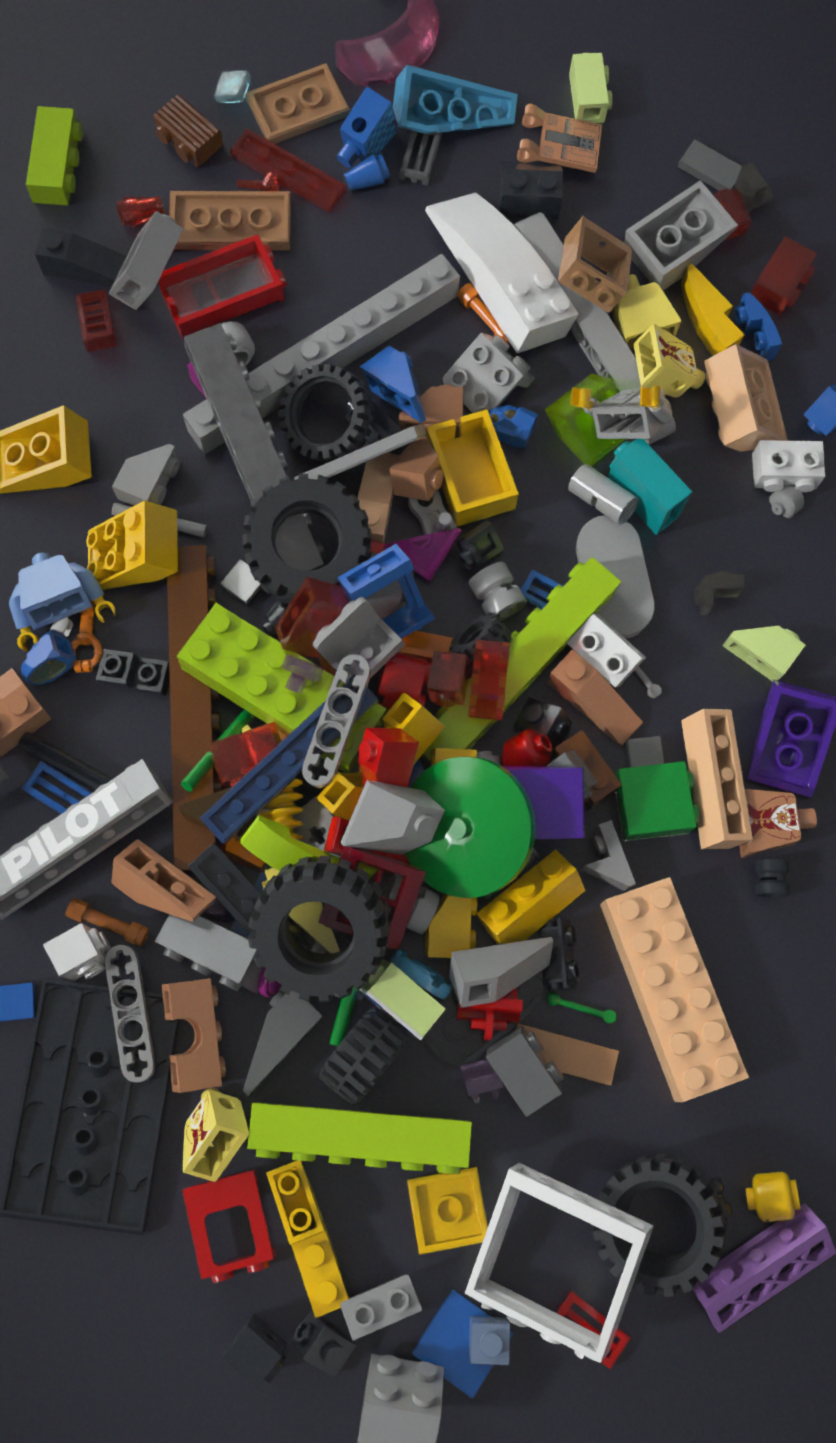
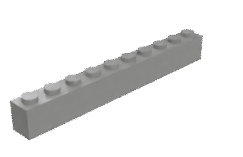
(340, 341)

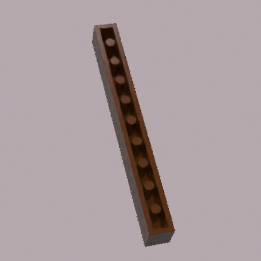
(190, 699)

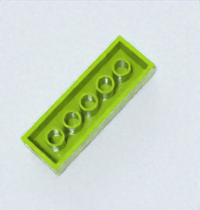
(248, 671)
(359, 1135)

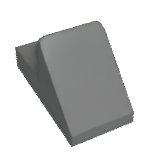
(614, 867)

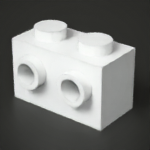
(788, 464)
(606, 650)
(78, 952)

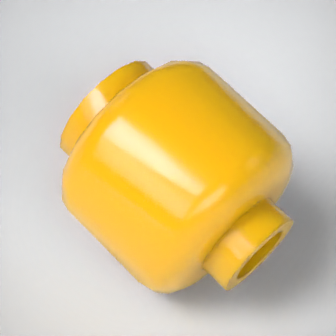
(773, 1196)

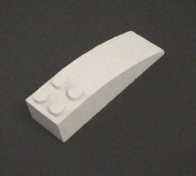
(504, 271)

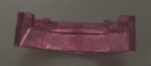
(389, 51)

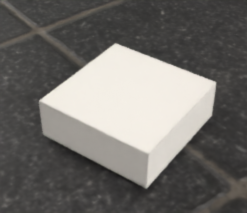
(241, 583)

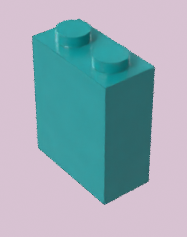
(650, 479)

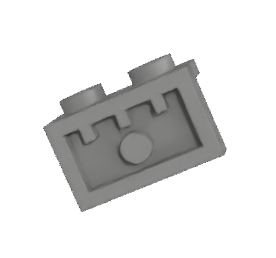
(380, 1306)

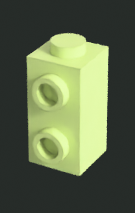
(589, 87)

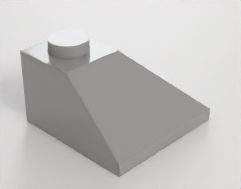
(392, 819)

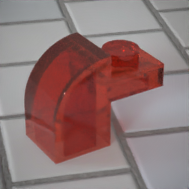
(489, 679)

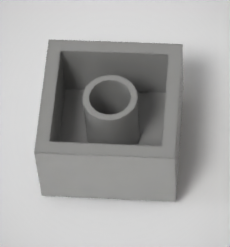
(401, 1401)

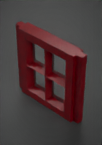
(403, 902)

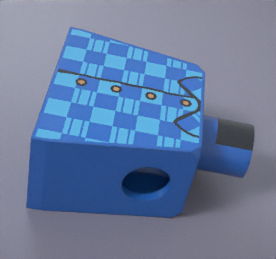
(366, 128)

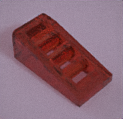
(99, 339)

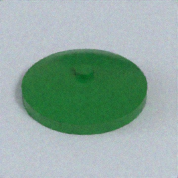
(483, 831)

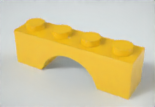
(409, 715)

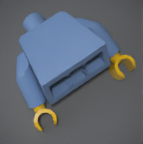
(52, 592)

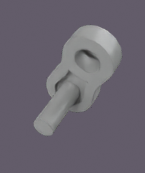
(434, 517)

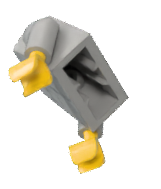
(626, 414)

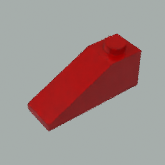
(387, 756)

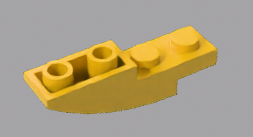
(308, 1237)

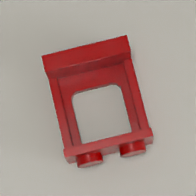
(221, 1195)

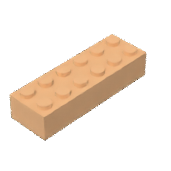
(673, 990)

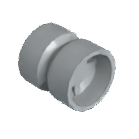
(496, 589)
(424, 906)

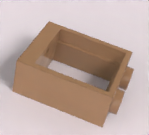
(612, 257)

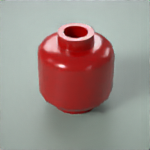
(527, 749)

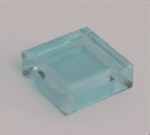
(232, 87)

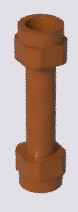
(82, 911)

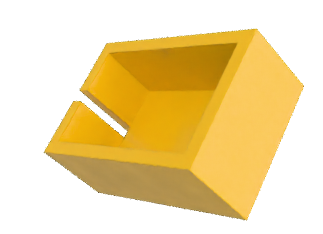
(473, 468)

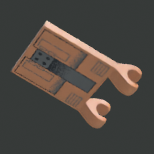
(562, 141)

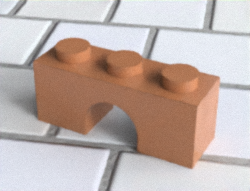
(201, 1064)

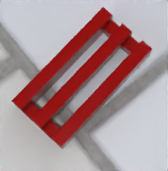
(564, 1309)

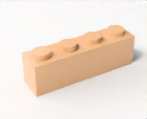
(717, 779)

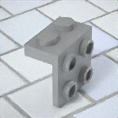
(487, 373)
(358, 633)

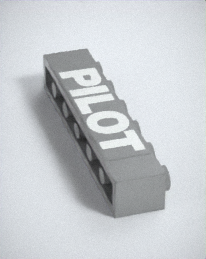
(79, 835)

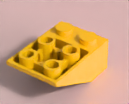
(134, 546)

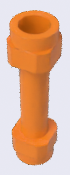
(470, 298)

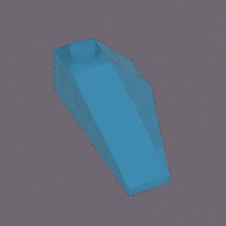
(443, 103)

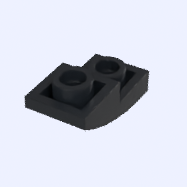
(134, 672)

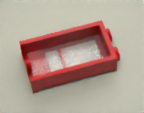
(221, 285)

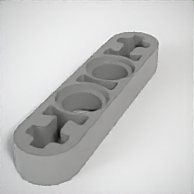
(332, 719)
(133, 1012)

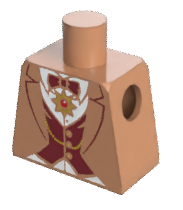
(774, 821)

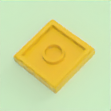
(447, 1210)

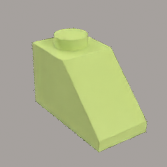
(766, 649)

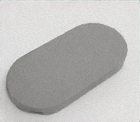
(621, 553)

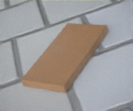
(226, 217)

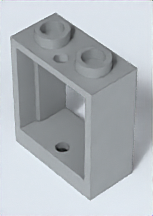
(146, 260)

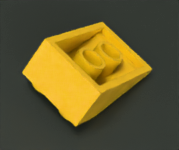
(45, 452)

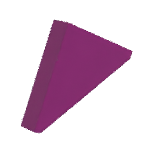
(428, 550)

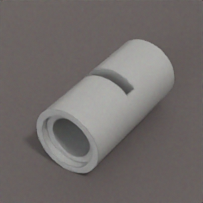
(603, 494)

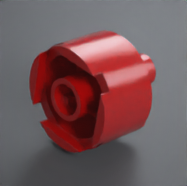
(402, 675)

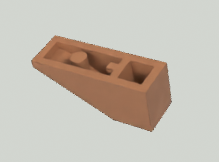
(594, 697)
(158, 883)

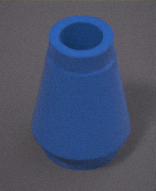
(367, 173)

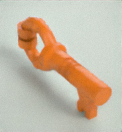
(87, 638)

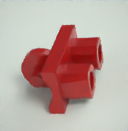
(493, 1015)

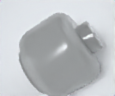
(787, 501)

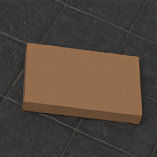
(297, 104)

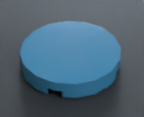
(421, 974)

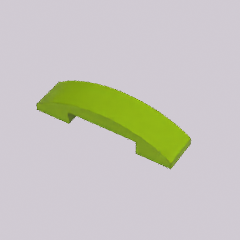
(275, 847)

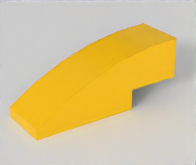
(709, 312)

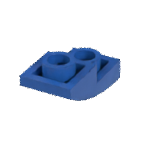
(757, 322)

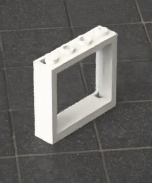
(525, 1312)

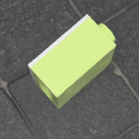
(402, 1000)

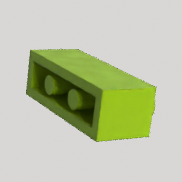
(53, 155)

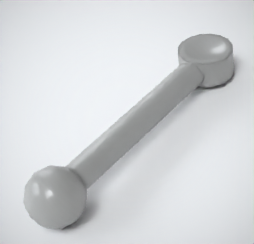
(653, 689)

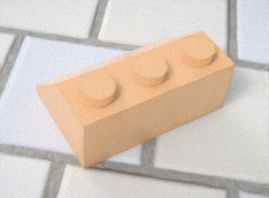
(744, 399)

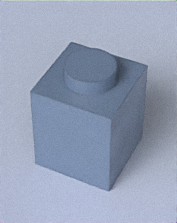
(489, 1340)

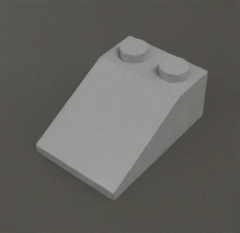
(678, 235)

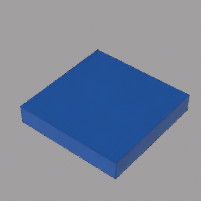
(447, 1343)

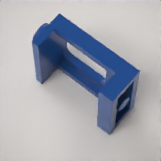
(381, 571)

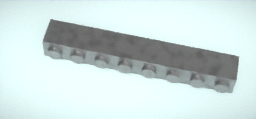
(248, 437)

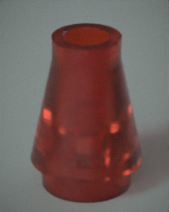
(137, 209)

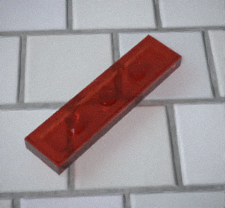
(292, 171)

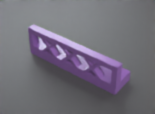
(761, 1262)

